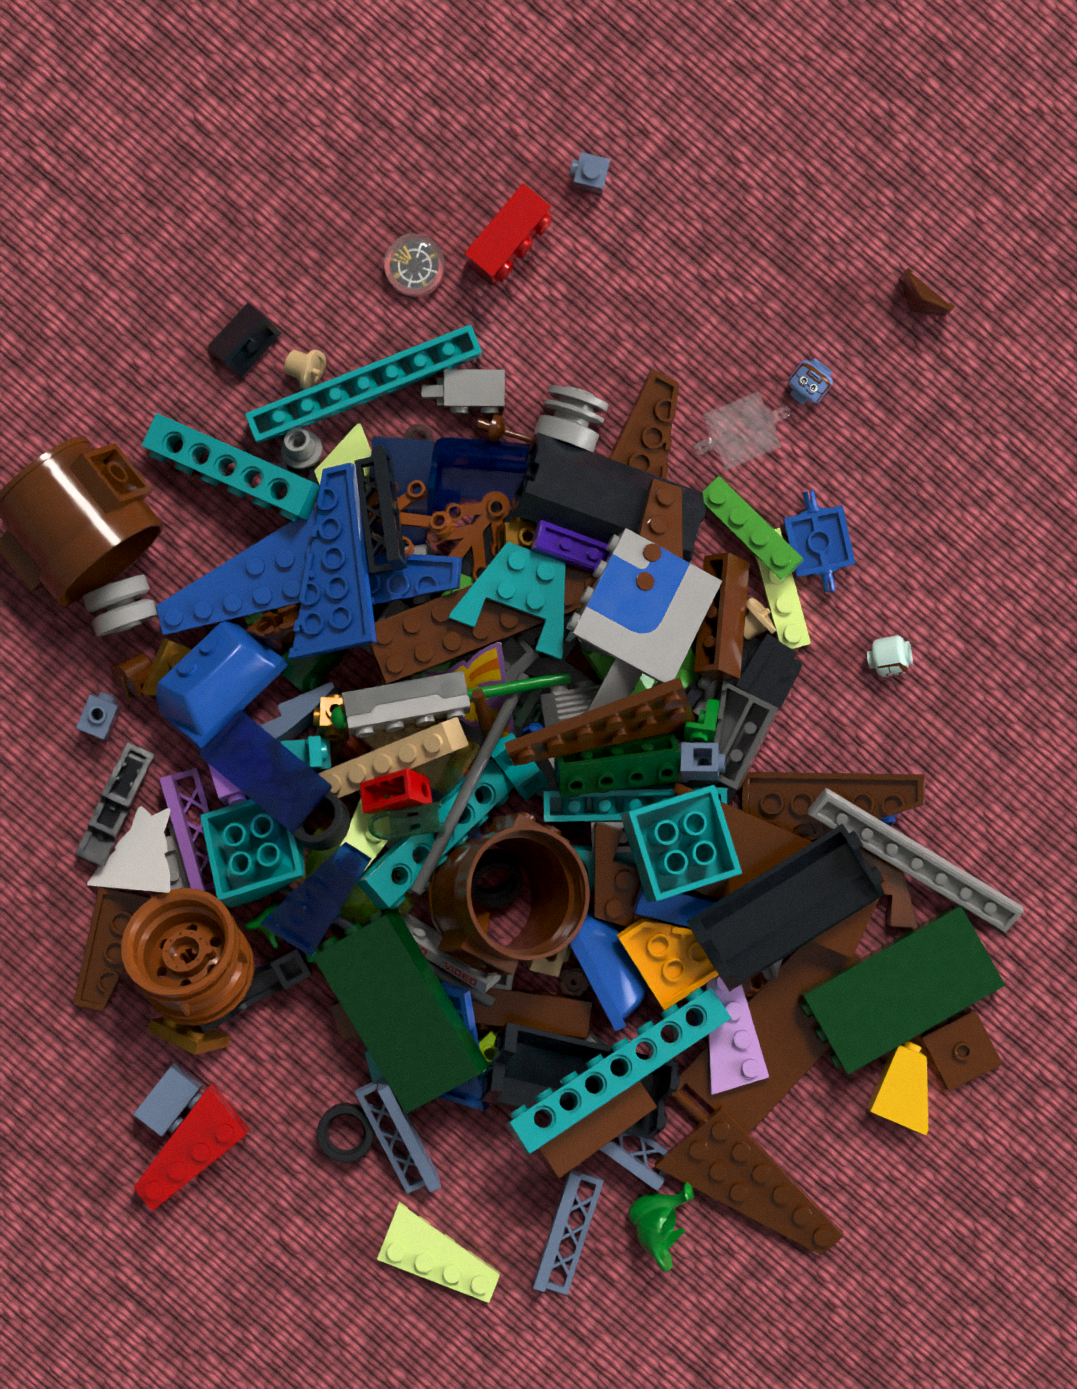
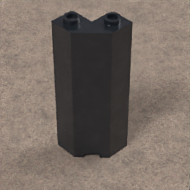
(593, 493)
(787, 906)
(537, 1060)

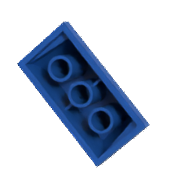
(216, 682)
(609, 969)

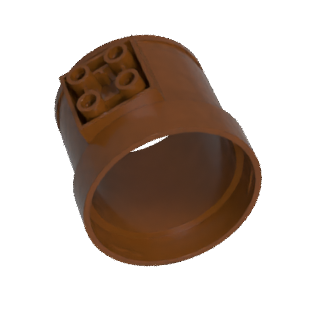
(76, 519)
(557, 891)

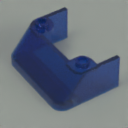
(473, 468)

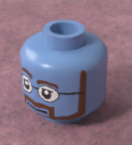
(810, 381)

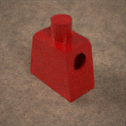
(403, 786)

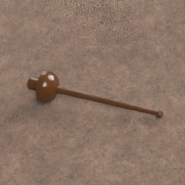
(497, 429)

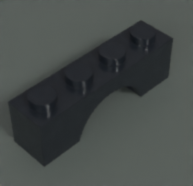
(270, 978)

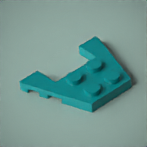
(523, 583)

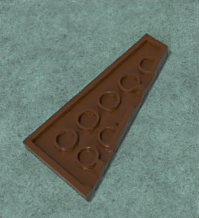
(648, 428)
(630, 718)
(786, 796)

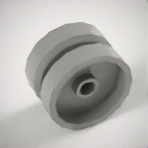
(121, 608)

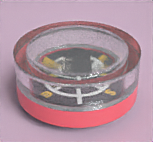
(414, 265)

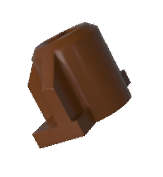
(132, 674)

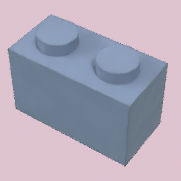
(168, 1099)

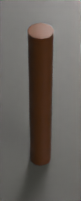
(482, 712)

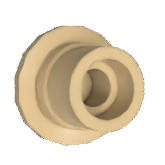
(305, 367)
(757, 619)

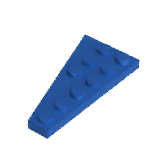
(335, 581)
(248, 584)

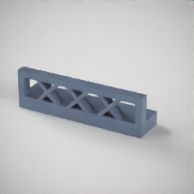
(407, 1134)
(634, 1164)
(557, 1229)

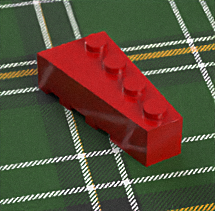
(196, 1143)

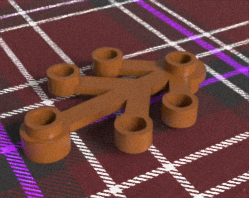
(415, 520)
(472, 534)

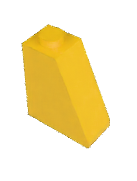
(903, 1088)

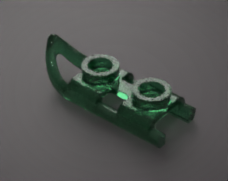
(400, 822)

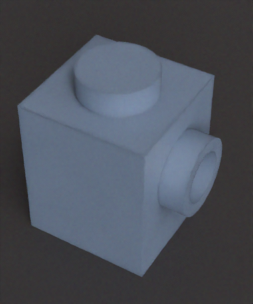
(589, 173)
(99, 715)

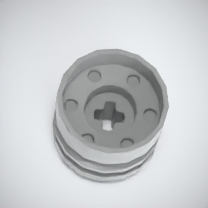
(572, 416)

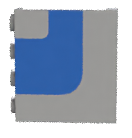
(639, 626)

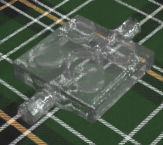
(741, 430)

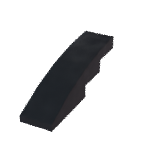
(114, 805)

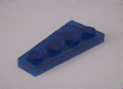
(314, 904)

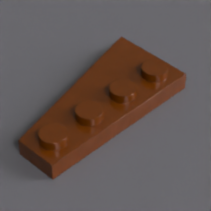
(661, 525)
(102, 956)

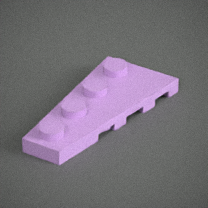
(734, 1046)

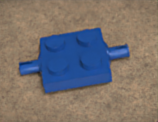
(820, 539)

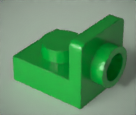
(705, 729)

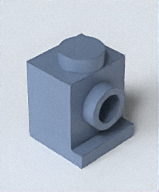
(696, 753)

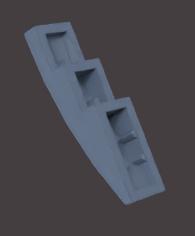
(298, 713)

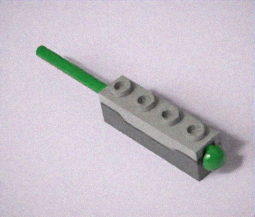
(422, 701)

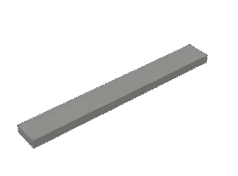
(917, 861)

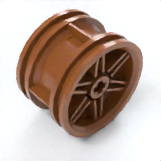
(163, 945)

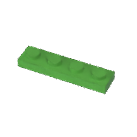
(751, 529)

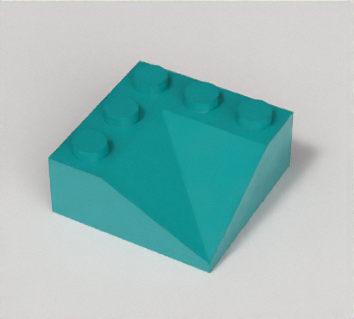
(681, 843)
(250, 853)

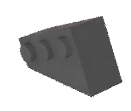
(741, 731)

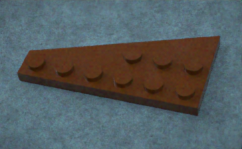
(737, 1171)

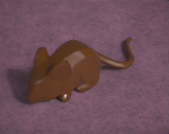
(276, 627)

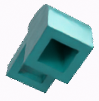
(312, 751)
(526, 778)

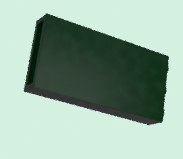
(901, 989)
(400, 1009)

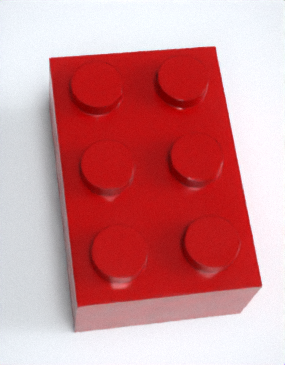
(509, 235)

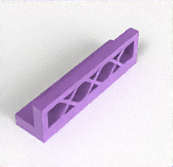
(182, 825)

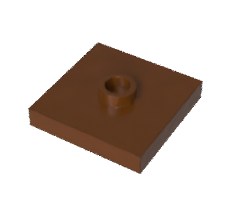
(961, 1050)

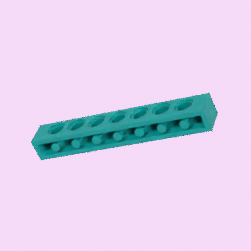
(364, 384)
(711, 1016)

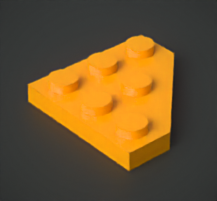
(667, 959)

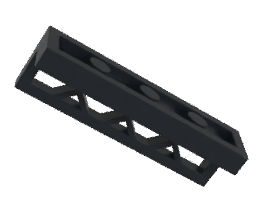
(387, 512)

